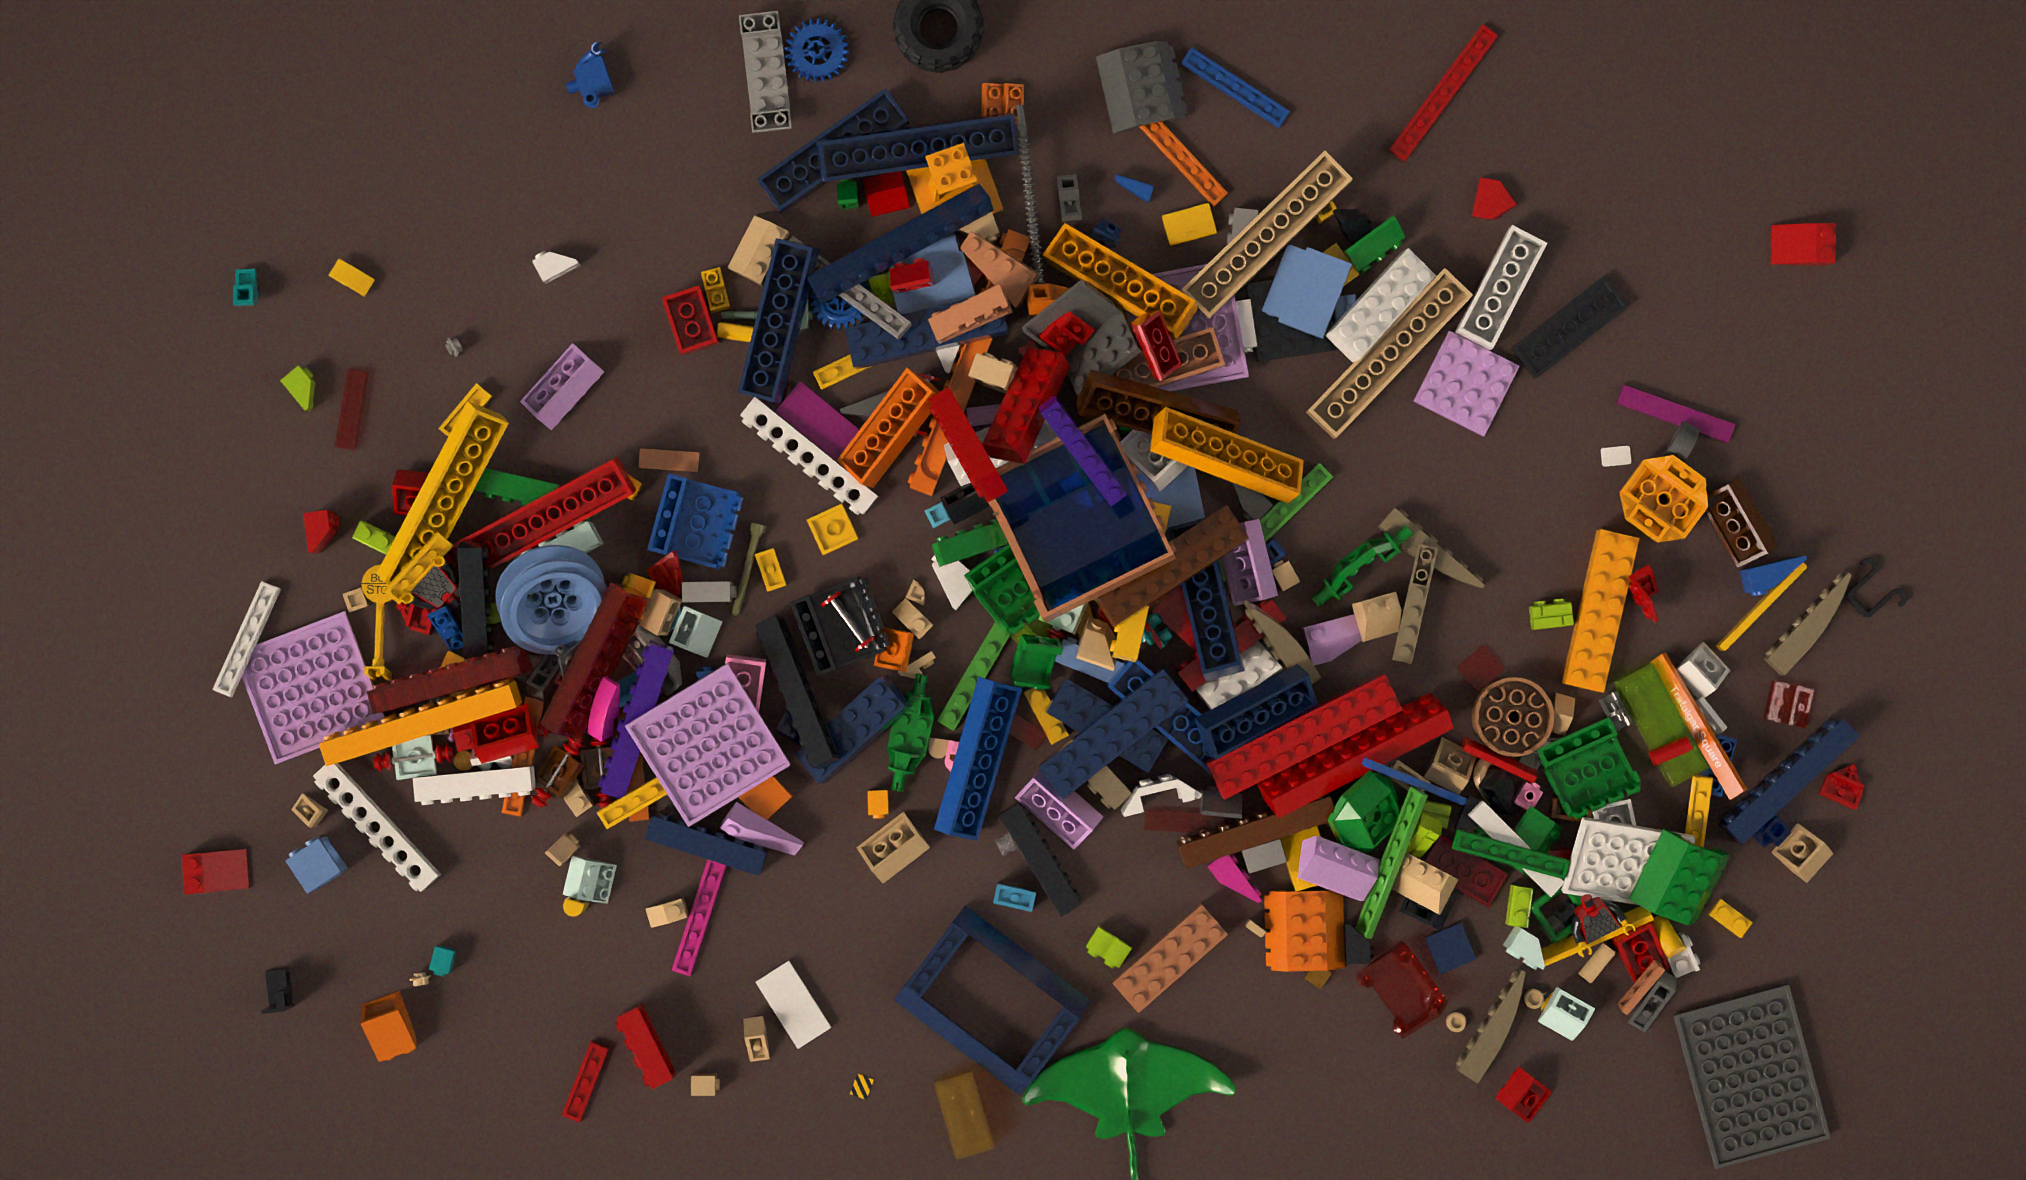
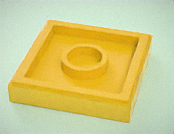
(832, 529)

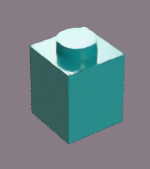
(442, 960)

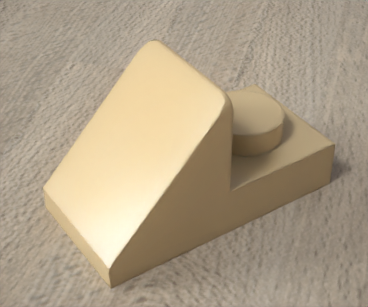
(913, 668)

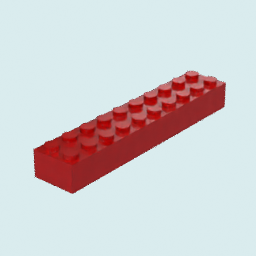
(550, 513)
(1304, 735)
(1342, 762)

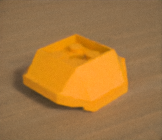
(1684, 494)

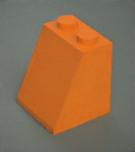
(388, 1026)

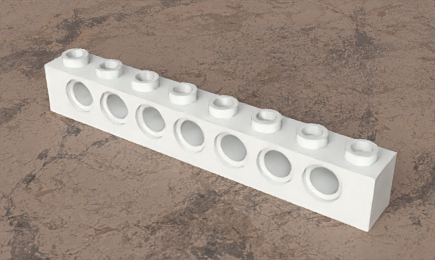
(757, 408)
(387, 827)

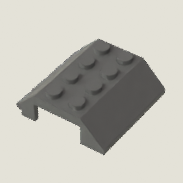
(1141, 85)

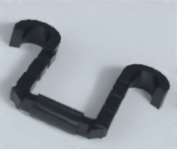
(1858, 606)

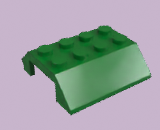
(1004, 591)
(1588, 769)
(1678, 878)

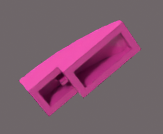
(604, 709)

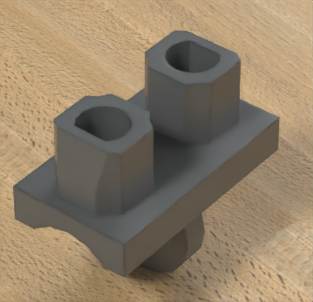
(1615, 710)

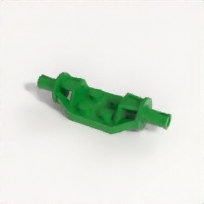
(1361, 555)
(910, 734)

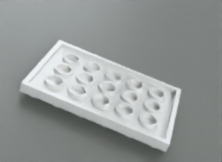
(1609, 859)

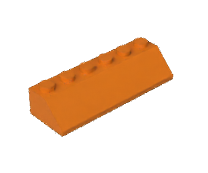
(888, 429)

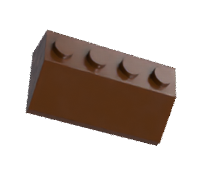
(1739, 523)

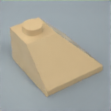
(1096, 644)

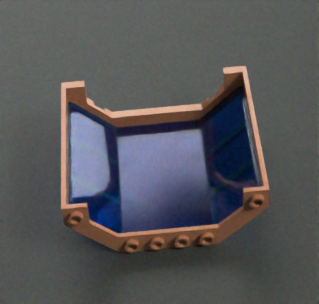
(1066, 530)

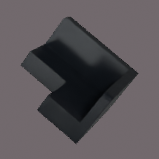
(278, 991)

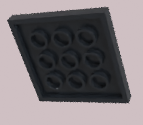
(1276, 339)

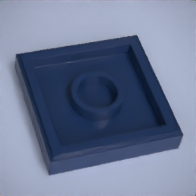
(1450, 948)

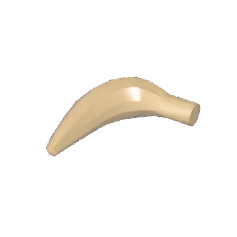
(1479, 772)

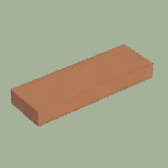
(669, 460)
(1641, 987)

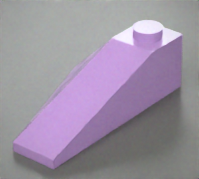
(1331, 638)
(755, 829)

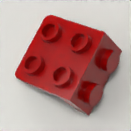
(1643, 586)

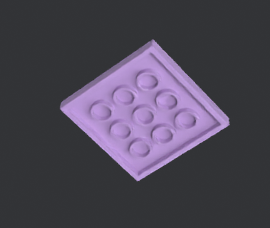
(1466, 383)

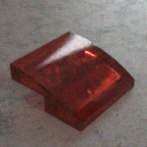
(1788, 704)

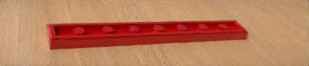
(1443, 93)

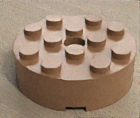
(1492, 721)

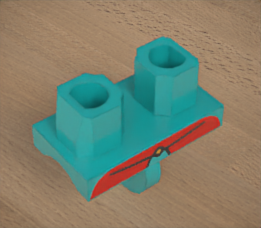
(1160, 638)

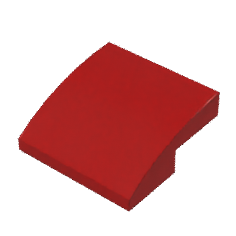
(1066, 333)

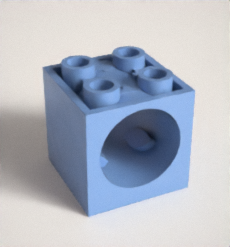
(316, 864)

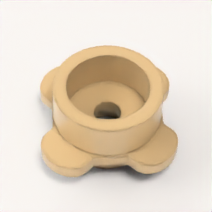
(420, 979)

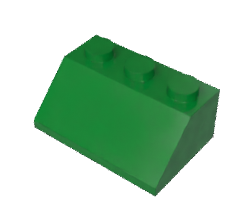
(1375, 245)
(1537, 832)

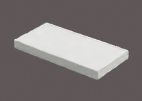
(793, 1004)

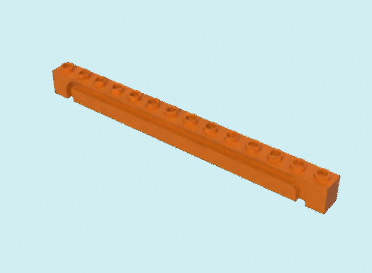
(933, 458)

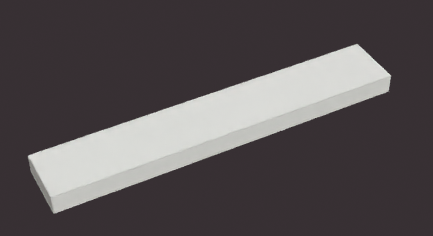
(246, 639)
(1499, 830)

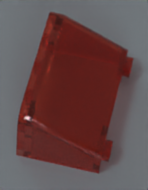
(1404, 989)

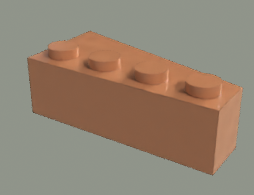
(1000, 267)
(970, 314)

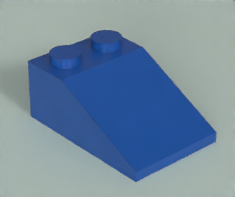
(1767, 576)

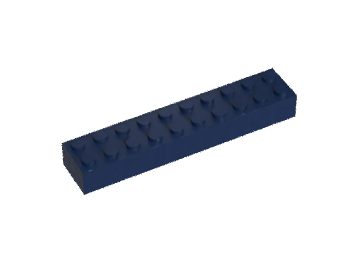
(908, 146)

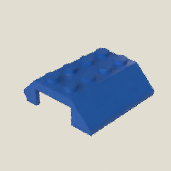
(695, 521)

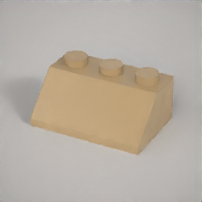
(756, 249)
(893, 847)
(1424, 883)

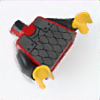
(435, 587)
(1595, 920)

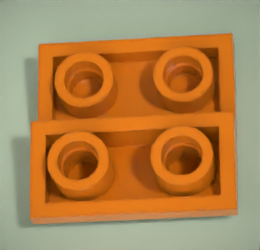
(1001, 98)

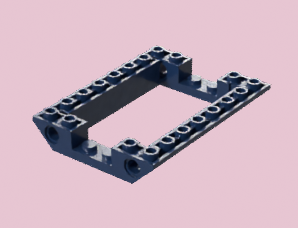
(1072, 1000)

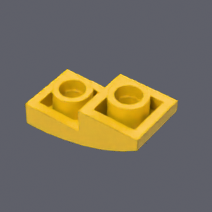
(351, 277)
(715, 290)

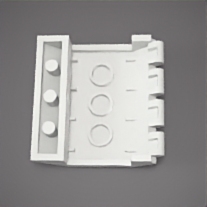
(1147, 786)

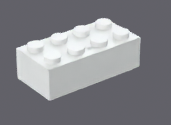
(1258, 667)

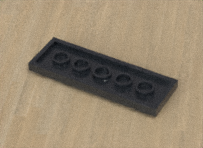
(1569, 327)

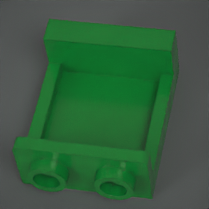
(1034, 661)

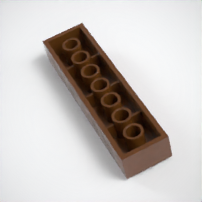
(1137, 404)
(1195, 552)
(1250, 832)

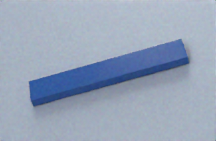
(1235, 87)
(1414, 781)

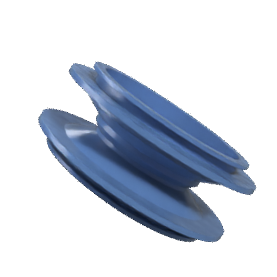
(542, 573)

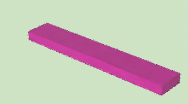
(699, 918)

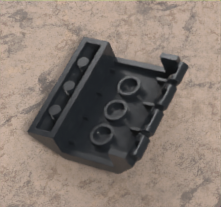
(828, 635)

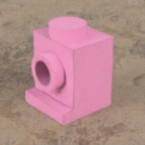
(1520, 798)

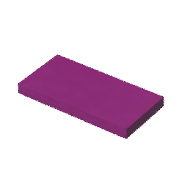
(817, 420)

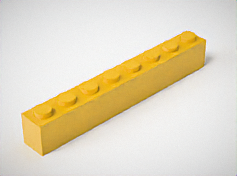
(1131, 631)

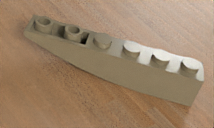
(1444, 561)
(1415, 603)
(1807, 628)
(1281, 641)
(1493, 1031)

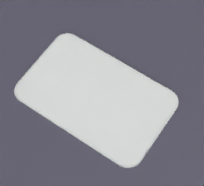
(1615, 456)

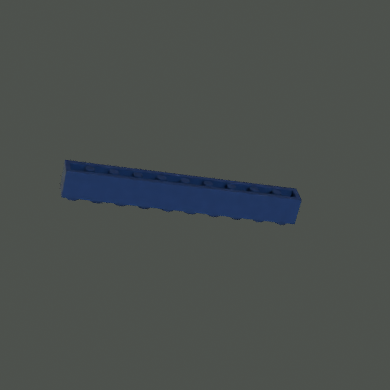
(900, 243)

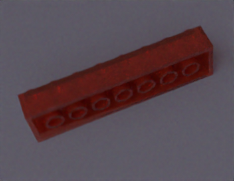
(594, 659)
(443, 681)

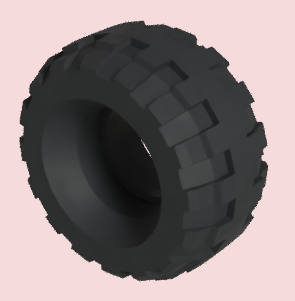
(938, 57)

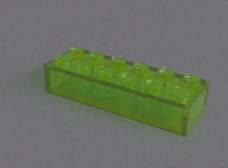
(1659, 721)

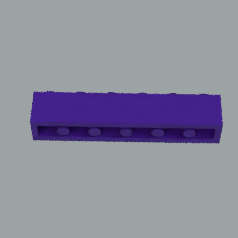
(1082, 450)

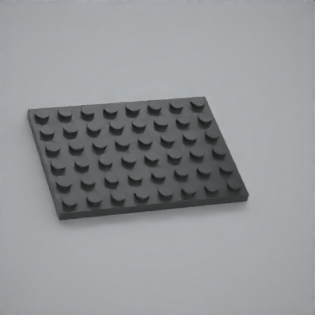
(1751, 1076)

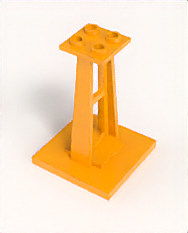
(949, 175)

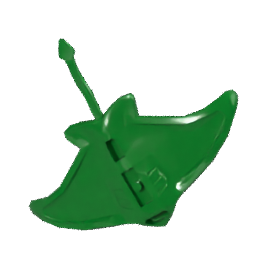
(1128, 1085)

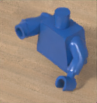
(591, 77)

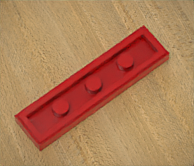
(1501, 761)
(585, 1081)

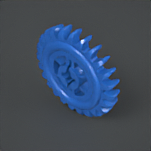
(798, 54)
(840, 316)

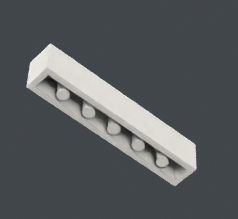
(474, 784)

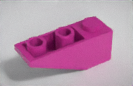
(1229, 875)

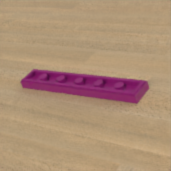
(1675, 413)

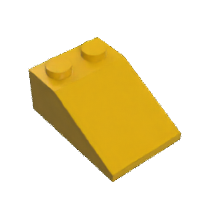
(1292, 849)

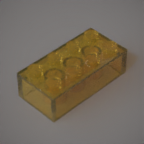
(964, 1114)

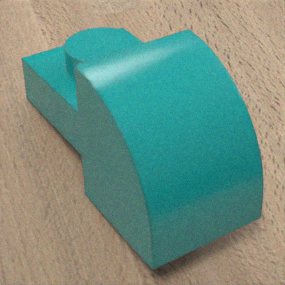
(245, 288)

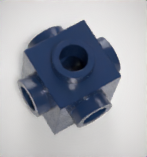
(1106, 234)

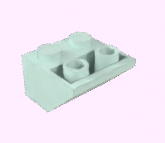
(695, 631)
(589, 879)
(1525, 945)
(1566, 1014)

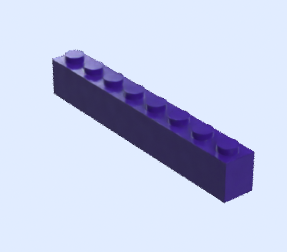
(643, 698)

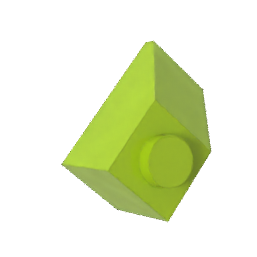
(301, 386)

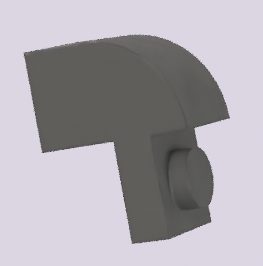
(1069, 197)
(1682, 441)

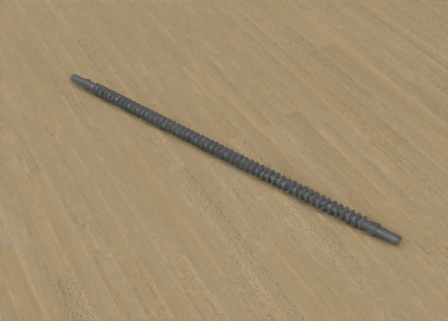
(1022, 129)

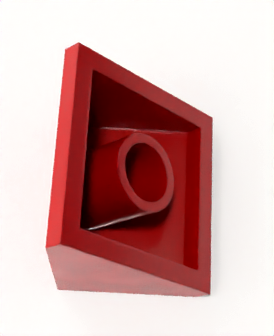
(886, 193)

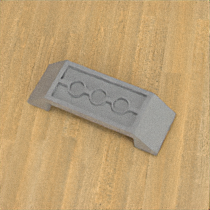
(765, 71)

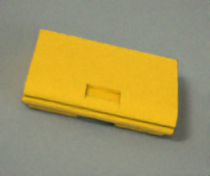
(1189, 224)

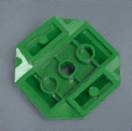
(1365, 812)

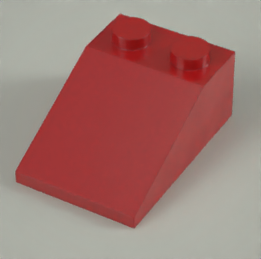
(1803, 244)
(215, 871)
(1639, 950)

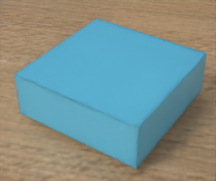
(937, 515)

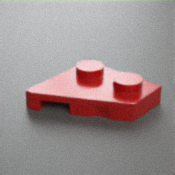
(667, 574)

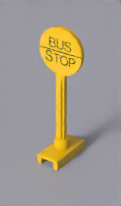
(374, 590)

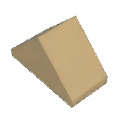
(1563, 713)
(309, 811)

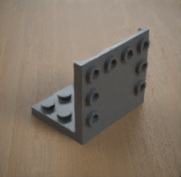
(1106, 349)

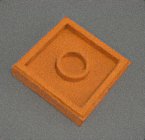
(898, 652)

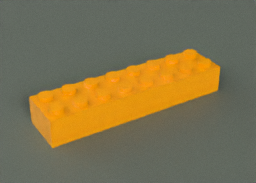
(1119, 279)
(1226, 455)
(1600, 610)

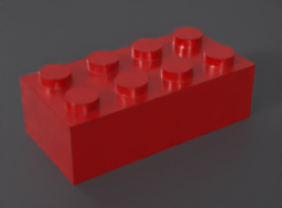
(646, 1046)

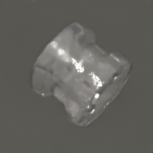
(1005, 844)

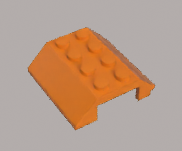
(1304, 930)

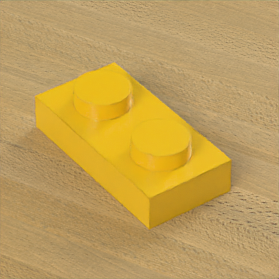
(770, 569)
(1730, 918)

